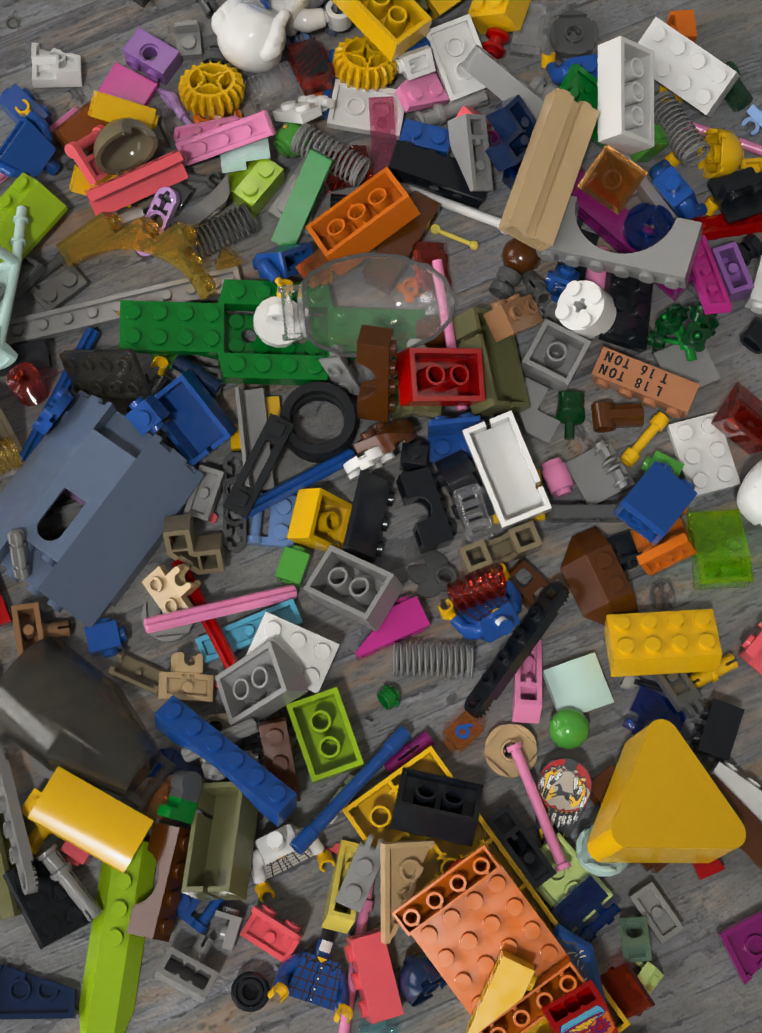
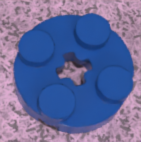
(53, 410)

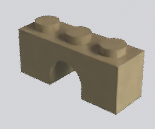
(504, 549)

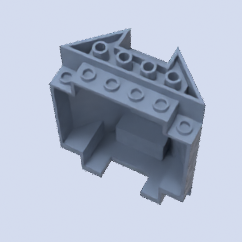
(127, 491)

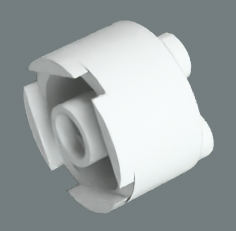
(586, 309)

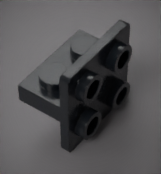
(738, 194)

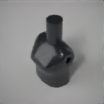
(753, 336)

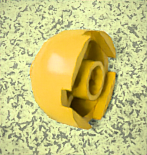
(724, 154)

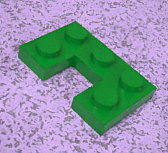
(584, 88)

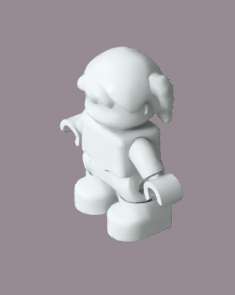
(256, 35)

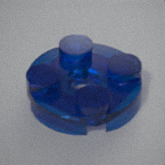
(651, 215)

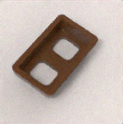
(537, 582)

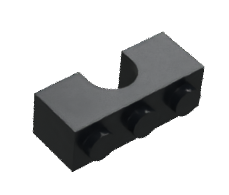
(421, 488)

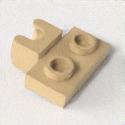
(170, 588)
(186, 680)

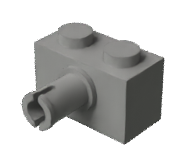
(187, 971)

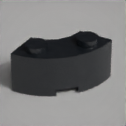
(457, 472)

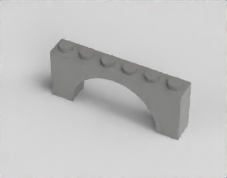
(663, 263)

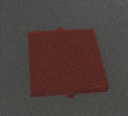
(626, 990)

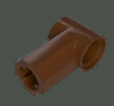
(608, 417)

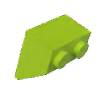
(256, 184)

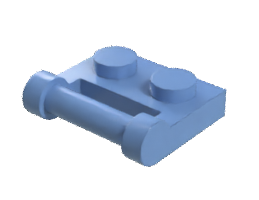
(278, 525)

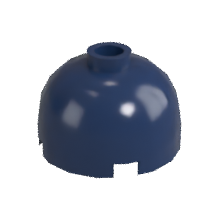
(419, 979)

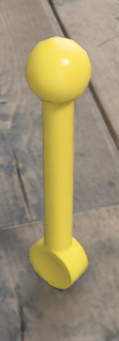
(435, 230)

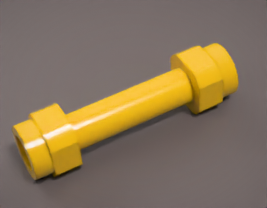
(657, 424)

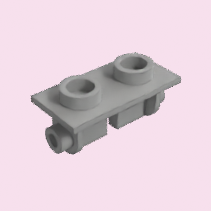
(341, 373)

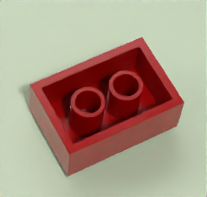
(440, 377)

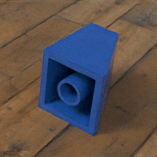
(656, 502)

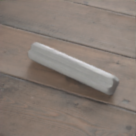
(233, 733)

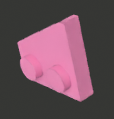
(421, 93)

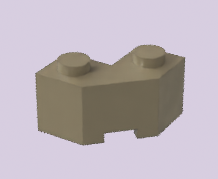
(202, 553)

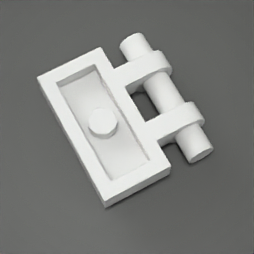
(305, 110)

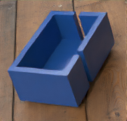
(196, 418)

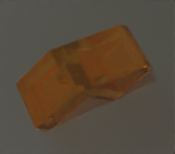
(311, 263)

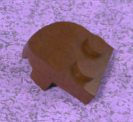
(386, 435)

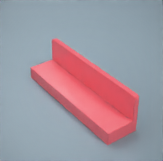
(137, 183)

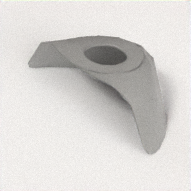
(208, 207)

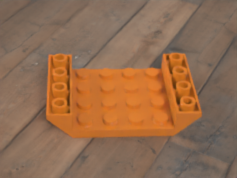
(468, 921)

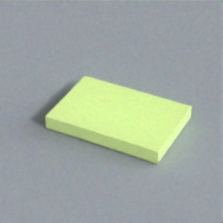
(566, 879)

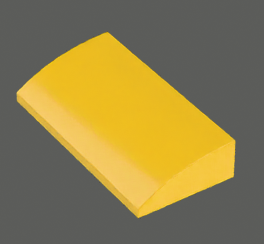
(90, 819)

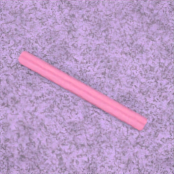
(219, 608)

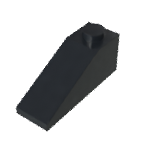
(520, 846)

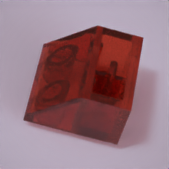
(741, 419)

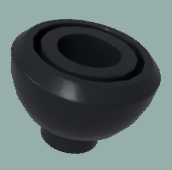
(250, 991)

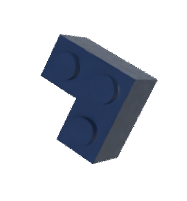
(514, 126)

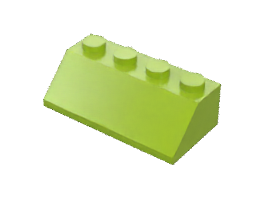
(42, 212)

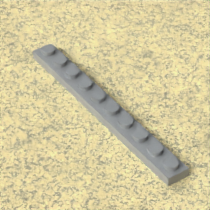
(105, 309)

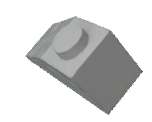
(468, 142)

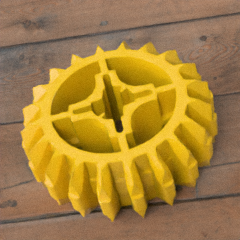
(362, 64)
(211, 89)

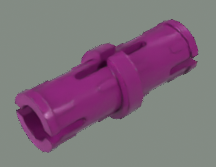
(423, 742)

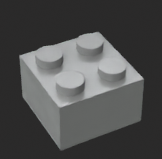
(555, 355)

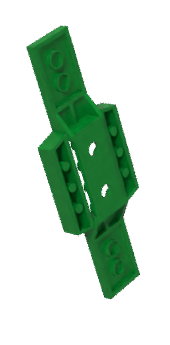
(216, 334)

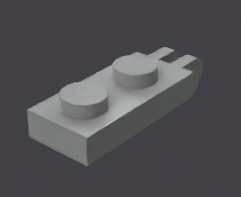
(360, 875)

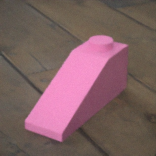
(528, 688)

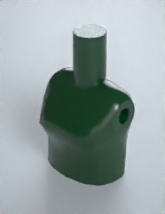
(570, 411)

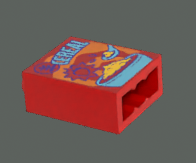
(580, 1012)

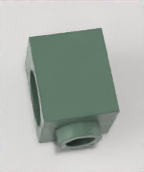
(637, 948)

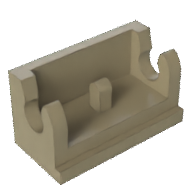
(136, 672)

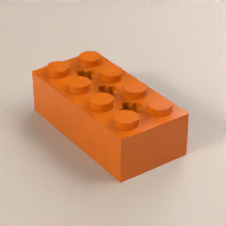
(363, 217)

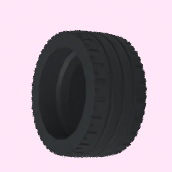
(320, 392)

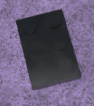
(633, 310)
(49, 911)

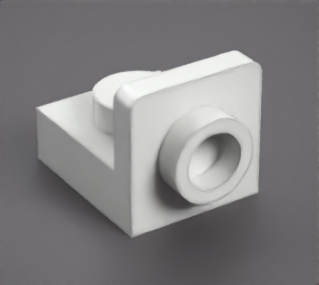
(416, 63)

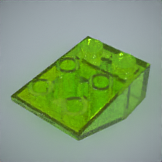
(721, 549)

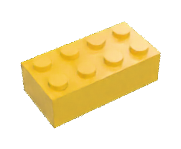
(388, 24)
(662, 642)

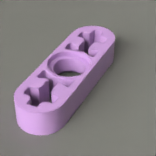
(159, 202)

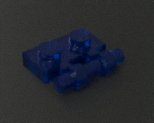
(650, 707)
(579, 903)

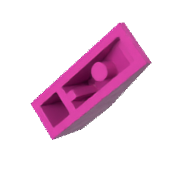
(402, 622)

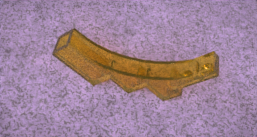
(173, 246)

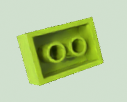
(325, 735)

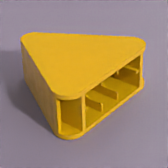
(663, 805)

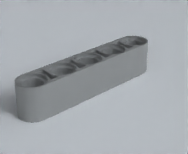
(500, 79)

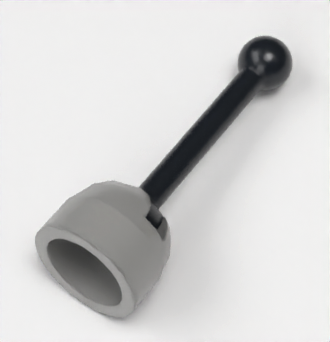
(633, 682)

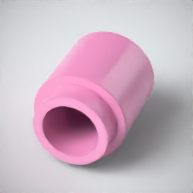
(557, 477)

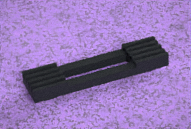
(241, 499)

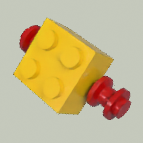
(497, 18)

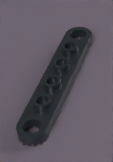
(516, 649)

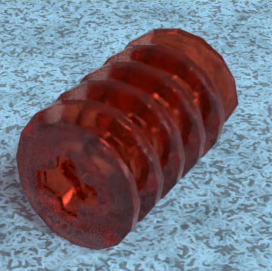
(27, 384)
(479, 589)

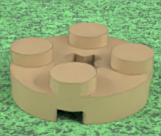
(495, 751)

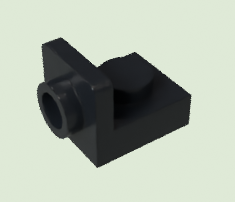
(625, 550)

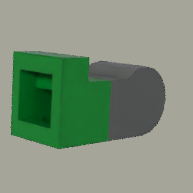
(183, 796)

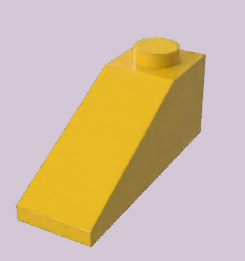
(503, 989)

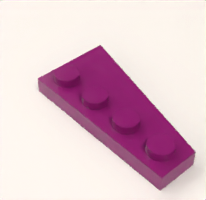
(744, 944)

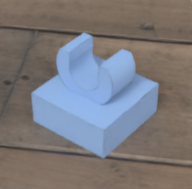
(756, 117)

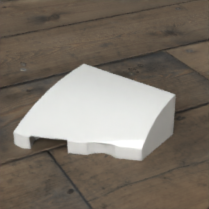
(55, 68)

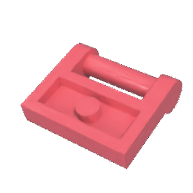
(86, 164)

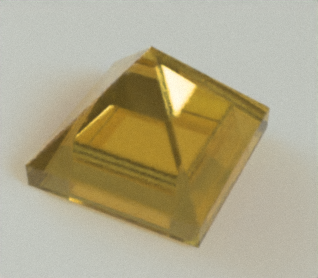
(226, 259)

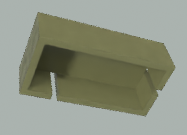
(501, 365)
(221, 847)

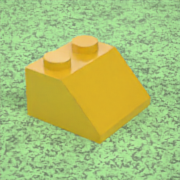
(319, 519)

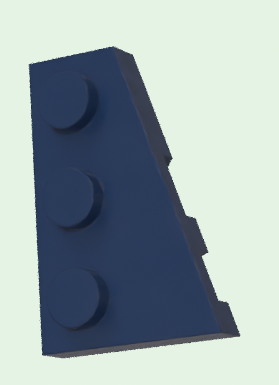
(34, 997)

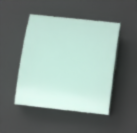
(236, 159)
(578, 684)

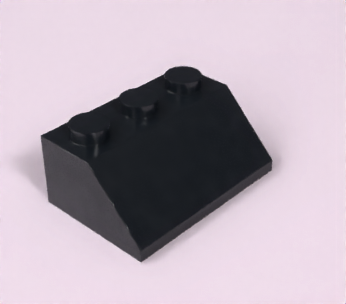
(368, 517)
(437, 807)

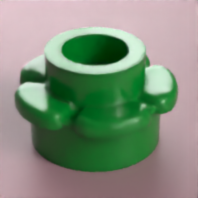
(388, 697)

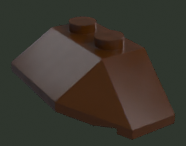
(596, 577)

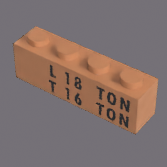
(644, 382)

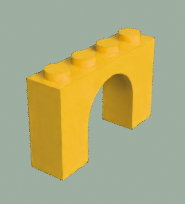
(109, 108)

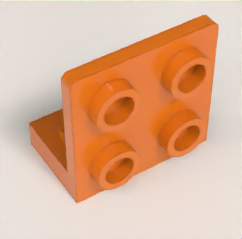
(670, 550)

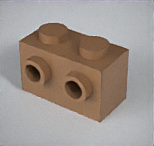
(512, 316)

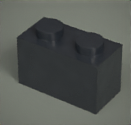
(717, 730)

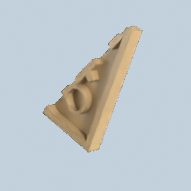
(399, 871)

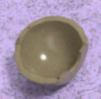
(123, 145)

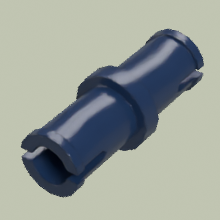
(209, 381)

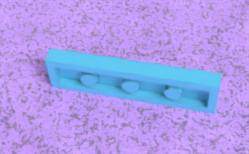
(242, 632)

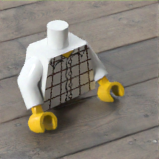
(275, 855)

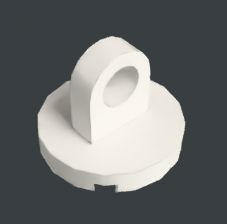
(269, 322)

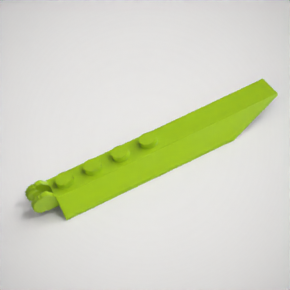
(112, 953)

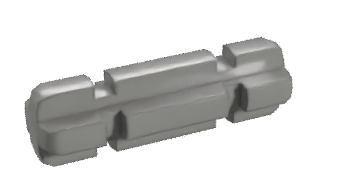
(18, 553)

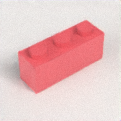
(373, 976)

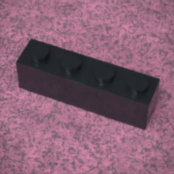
(432, 173)

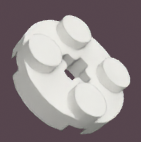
(371, 460)

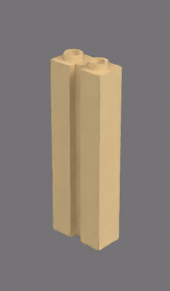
(549, 170)

